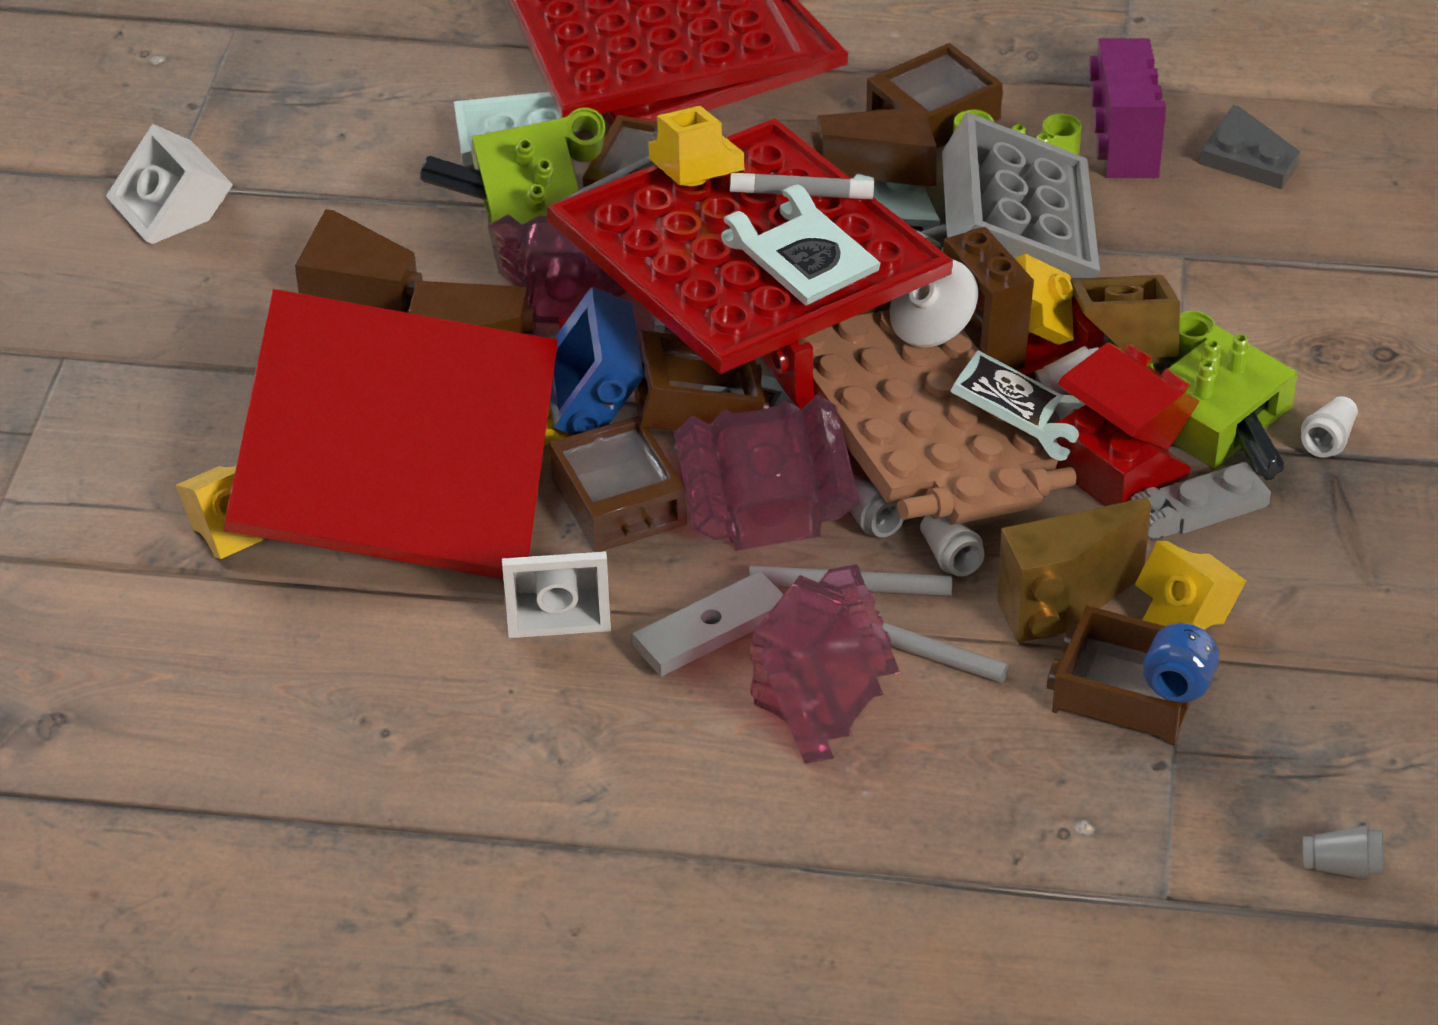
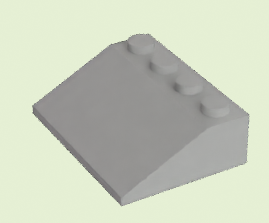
(1024, 194)

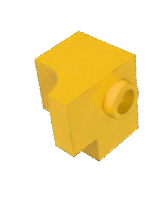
(693, 147)
(1051, 300)
(206, 506)
(1187, 587)

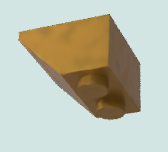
(1133, 311)

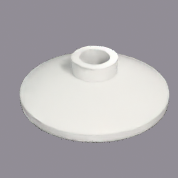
(936, 310)

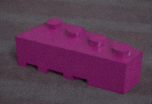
(1127, 107)

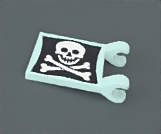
(1018, 401)

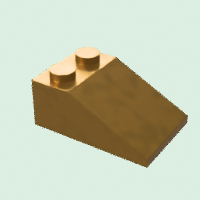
(1069, 562)

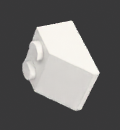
(167, 186)
(556, 594)

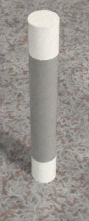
(814, 185)

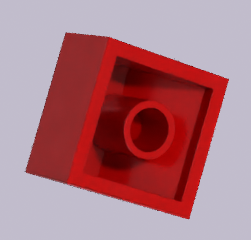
(1132, 393)
(1113, 463)

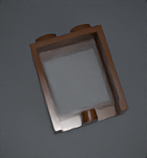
(1105, 675)

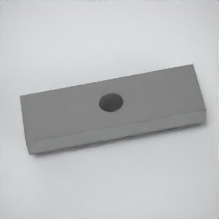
(706, 624)

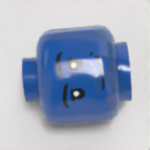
(1181, 662)

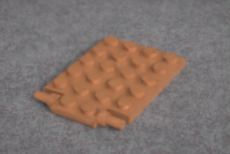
(920, 438)

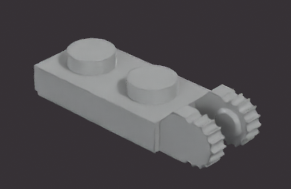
(1204, 500)

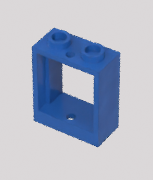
(595, 363)

